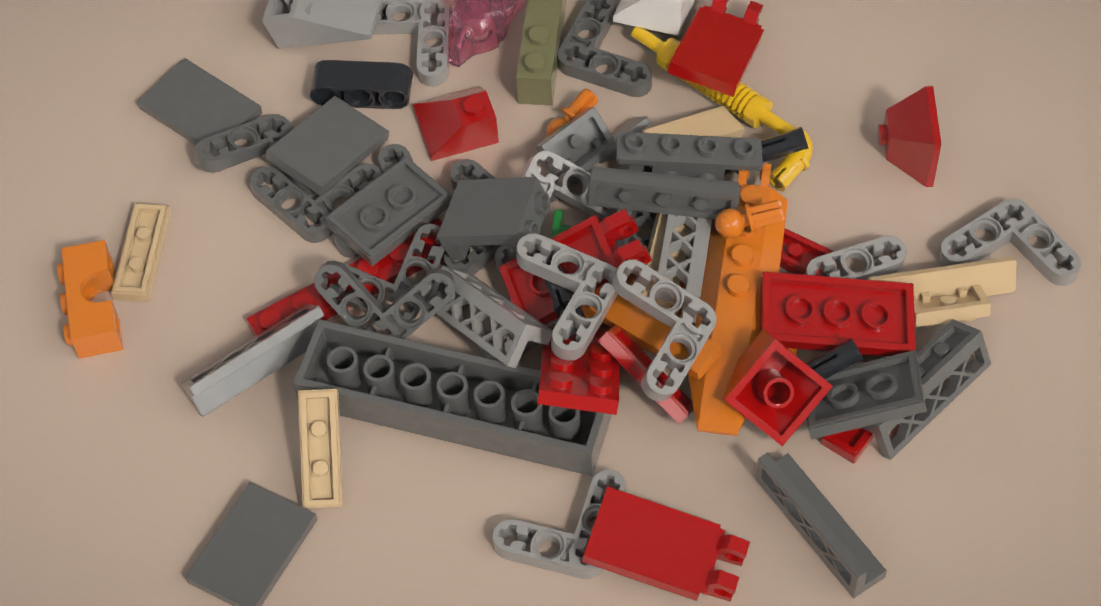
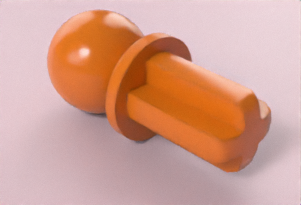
(584, 100)
(731, 222)

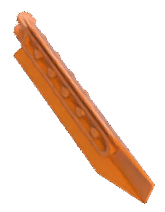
(734, 293)

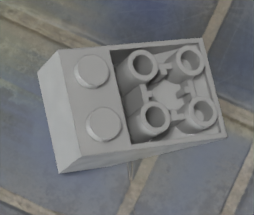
(320, 21)

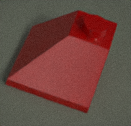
(457, 122)
(913, 136)
(774, 388)

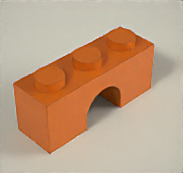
(92, 326)

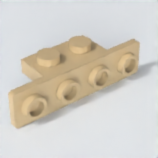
(957, 289)

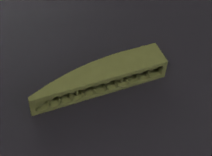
(539, 51)

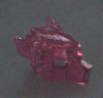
(475, 18)

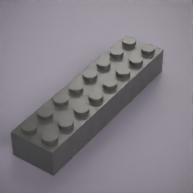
(448, 397)

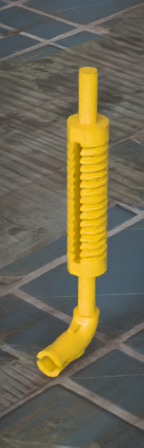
(746, 104)

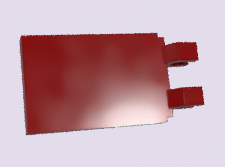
(718, 47)
(589, 237)
(663, 547)

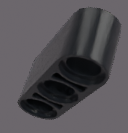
(362, 83)

